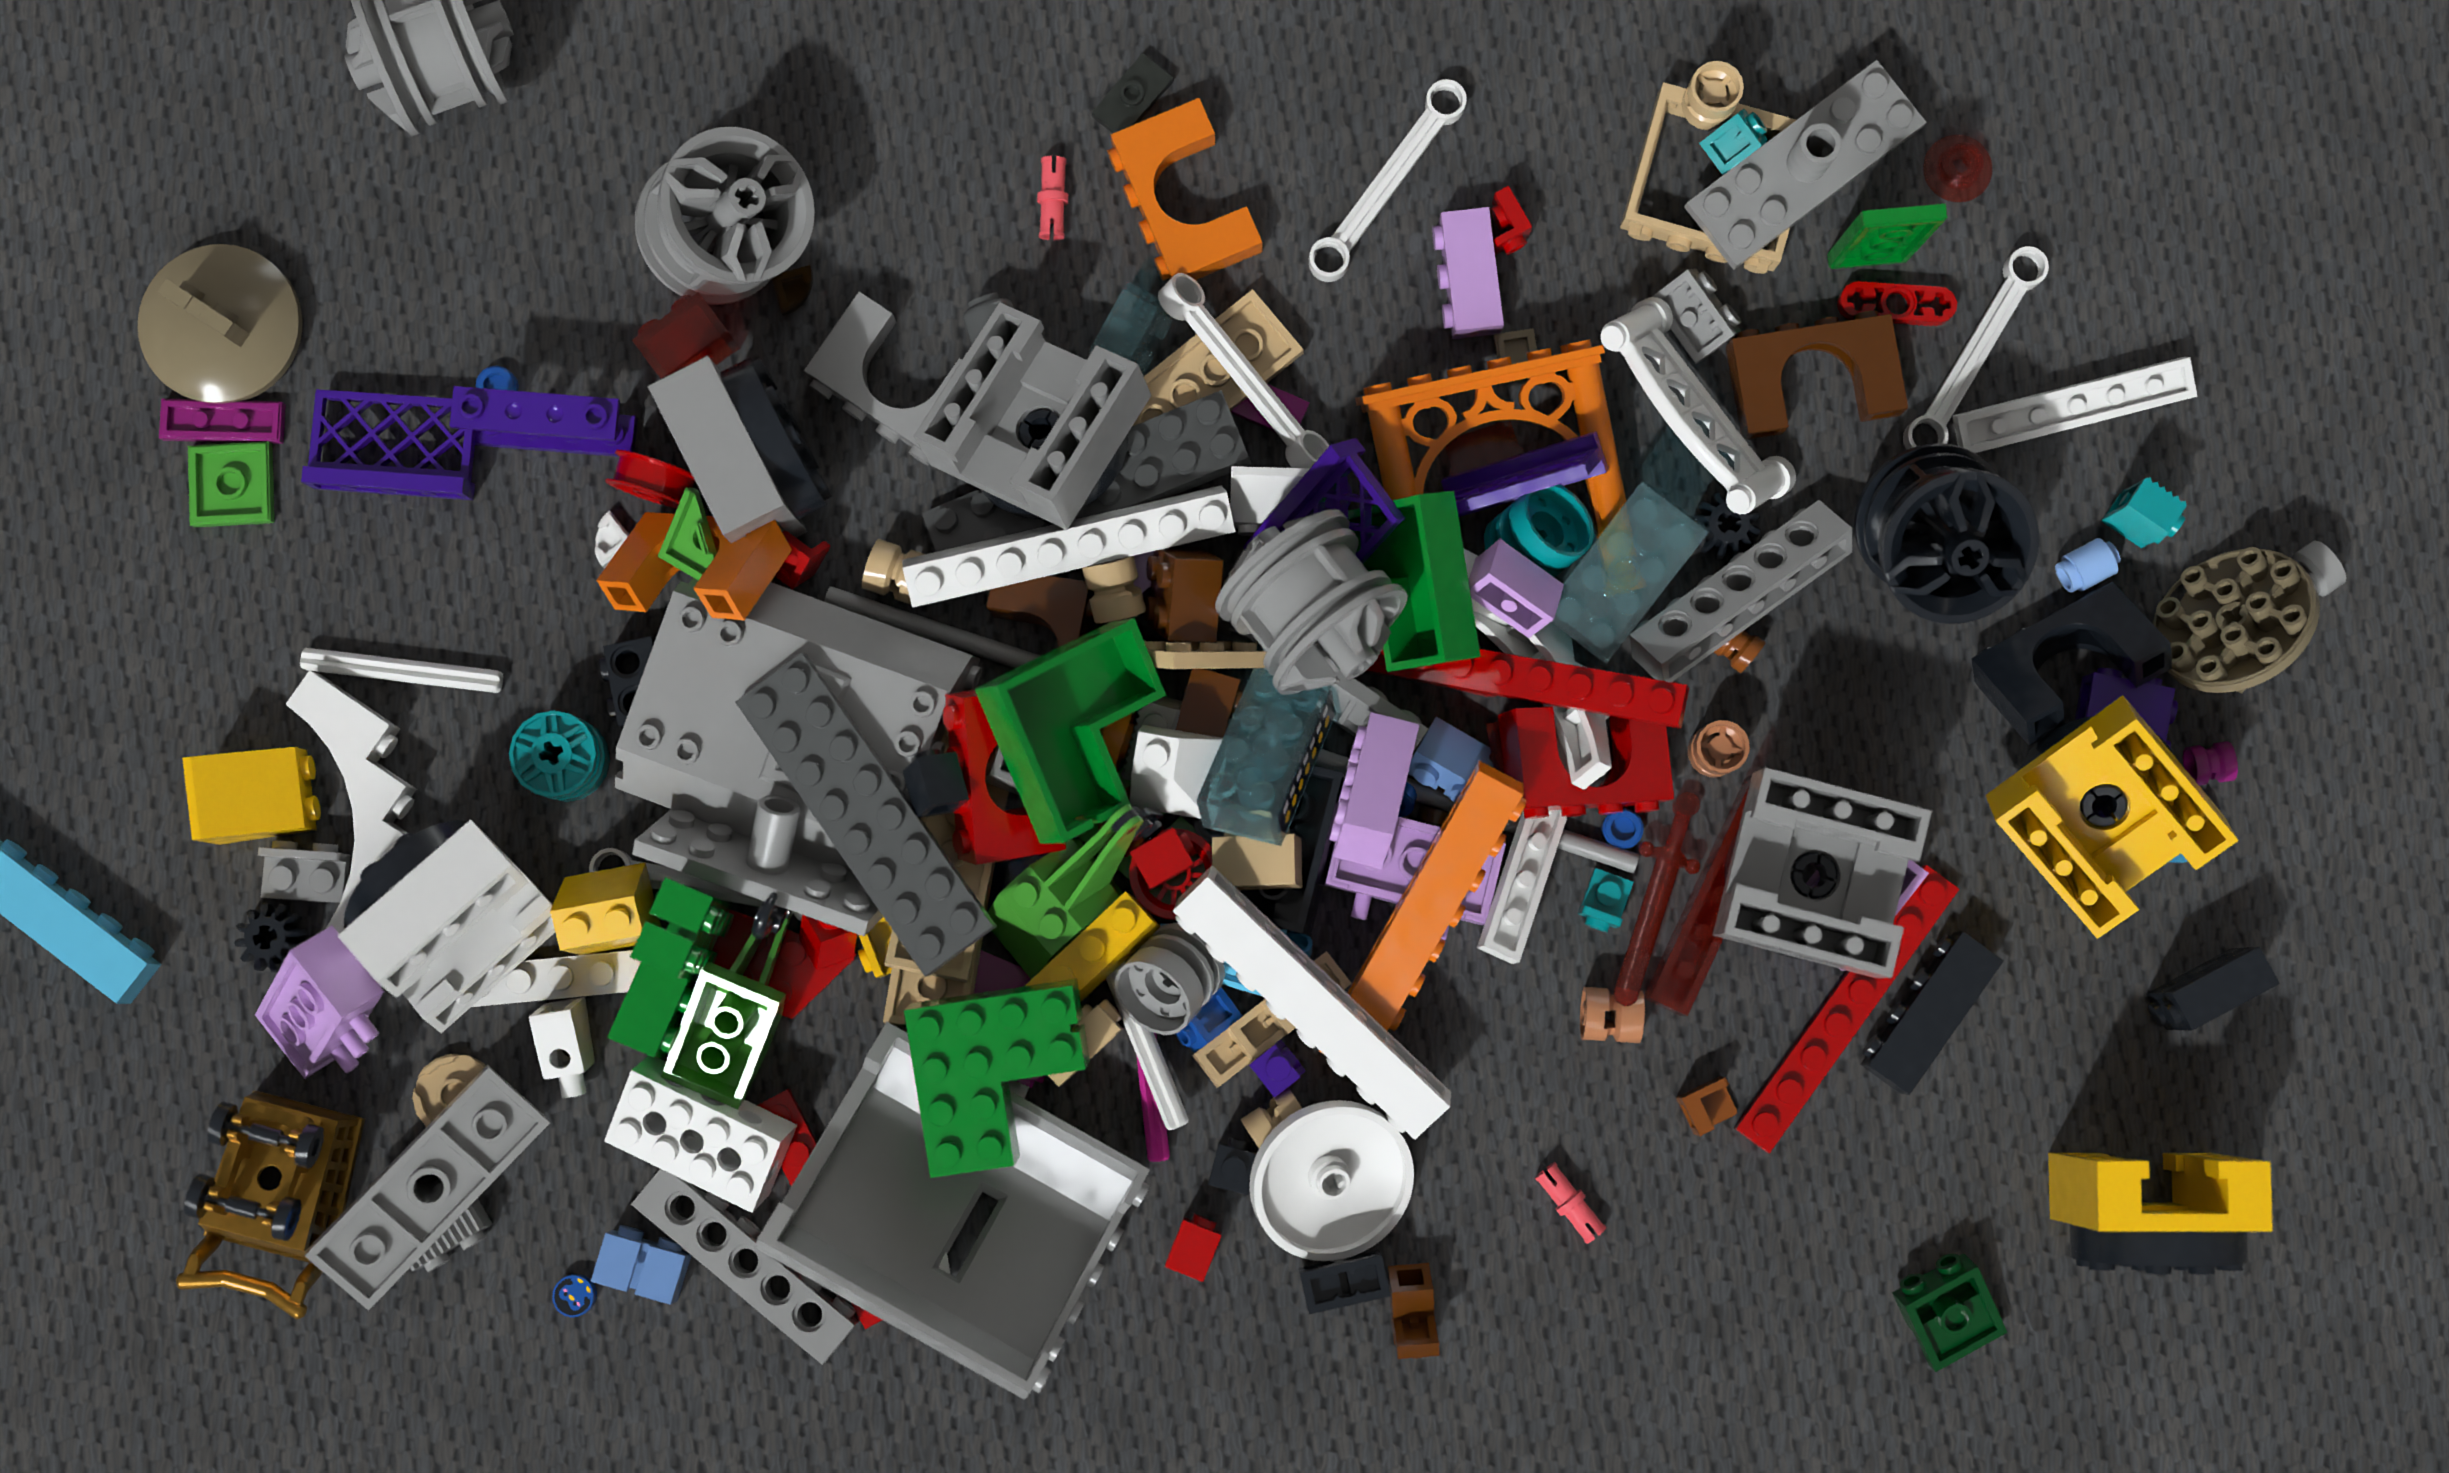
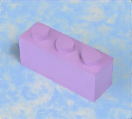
(1468, 273)

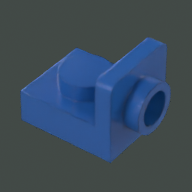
(1210, 1021)

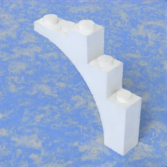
(1580, 732)
(357, 741)

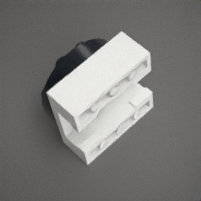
(444, 919)

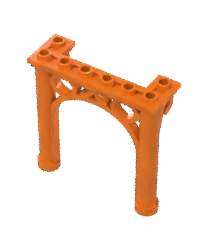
(1583, 389)

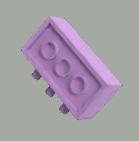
(1403, 858)
(321, 1005)

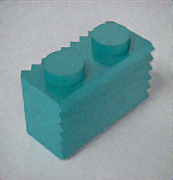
(2146, 513)

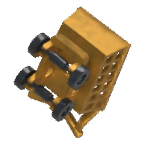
(235, 1208)

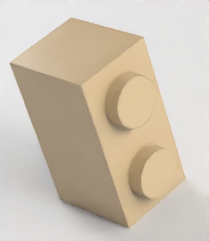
(1258, 864)

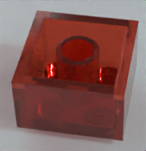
(684, 337)

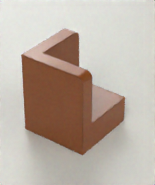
(1707, 1105)

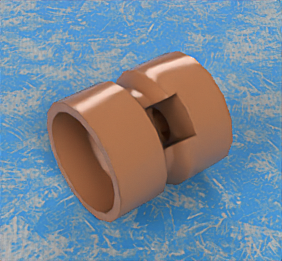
(1718, 748)
(1625, 1021)

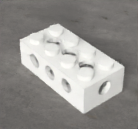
(700, 1138)

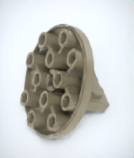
(220, 324)
(2238, 620)

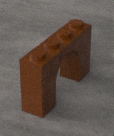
(1862, 344)
(1047, 601)

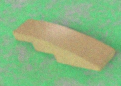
(1253, 1034)

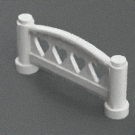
(1643, 333)

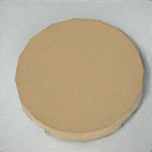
(430, 1094)

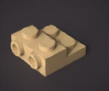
(1100, 1028)

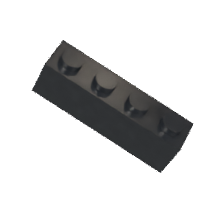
(1931, 1011)

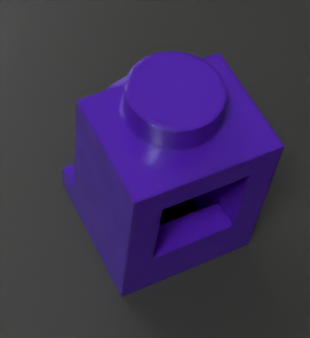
(1277, 1068)

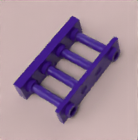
(543, 421)

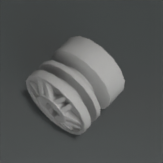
(1168, 980)

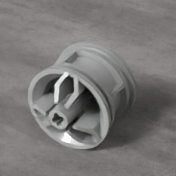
(428, 55)
(704, 185)
(1311, 602)

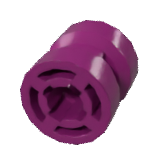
(2211, 763)

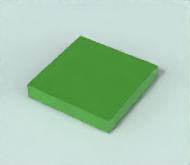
(231, 484)

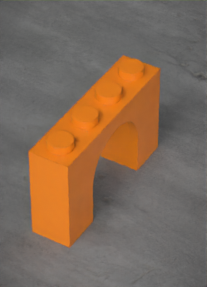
(1143, 155)
(726, 587)

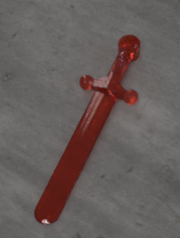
(1656, 898)

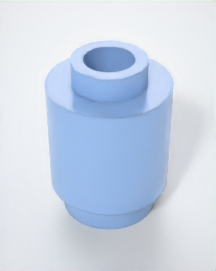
(2088, 565)

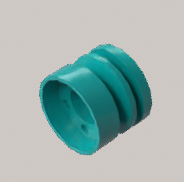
(1545, 527)
(580, 765)

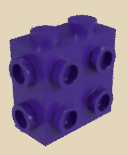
(2150, 700)

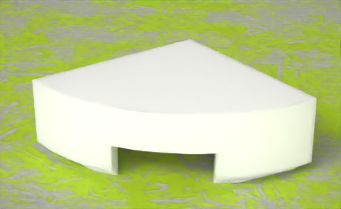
(609, 538)

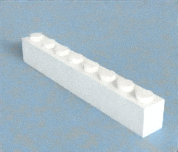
(1059, 550)
(1312, 1003)

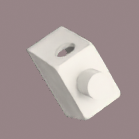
(563, 1027)

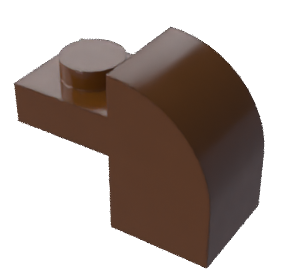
(1413, 1311)

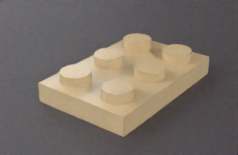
(1205, 655)

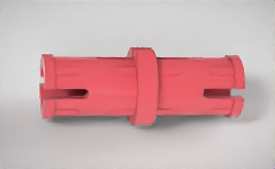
(1052, 198)
(1570, 1202)

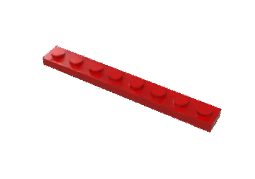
(1555, 685)
(1838, 1022)

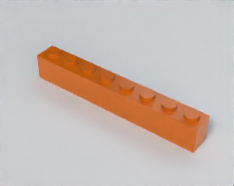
(1436, 894)

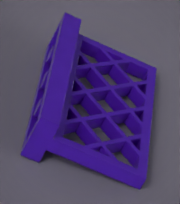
(1527, 473)
(379, 477)
(1319, 483)

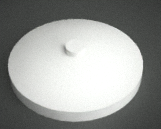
(1331, 1180)

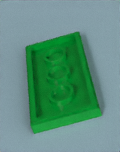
(1886, 236)

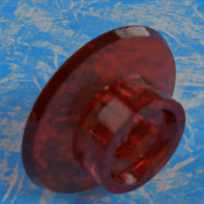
(1944, 176)

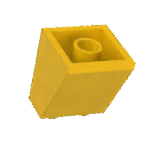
(250, 795)
(603, 909)

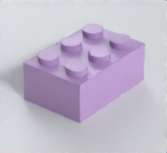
(1373, 789)

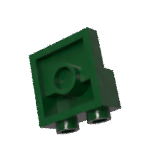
(1949, 1310)

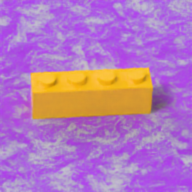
(1101, 946)

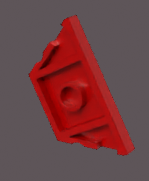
(793, 970)

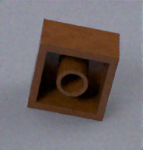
(1183, 593)

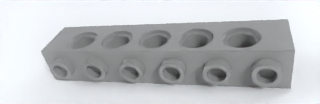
(1766, 575)
(819, 1340)

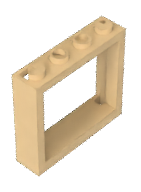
(1680, 237)

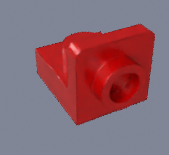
(1509, 215)

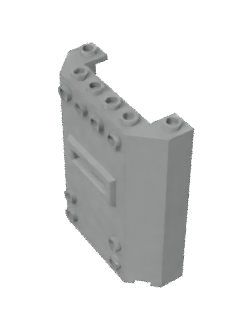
(700, 754)
(879, 1226)

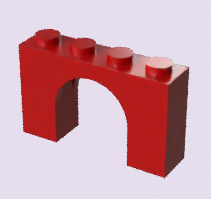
(1637, 776)
(982, 828)

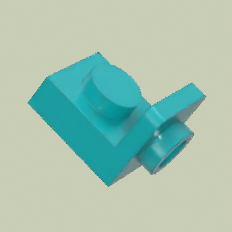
(1735, 140)
(1605, 900)

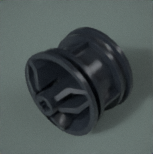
(1946, 568)

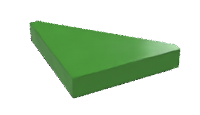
(689, 537)

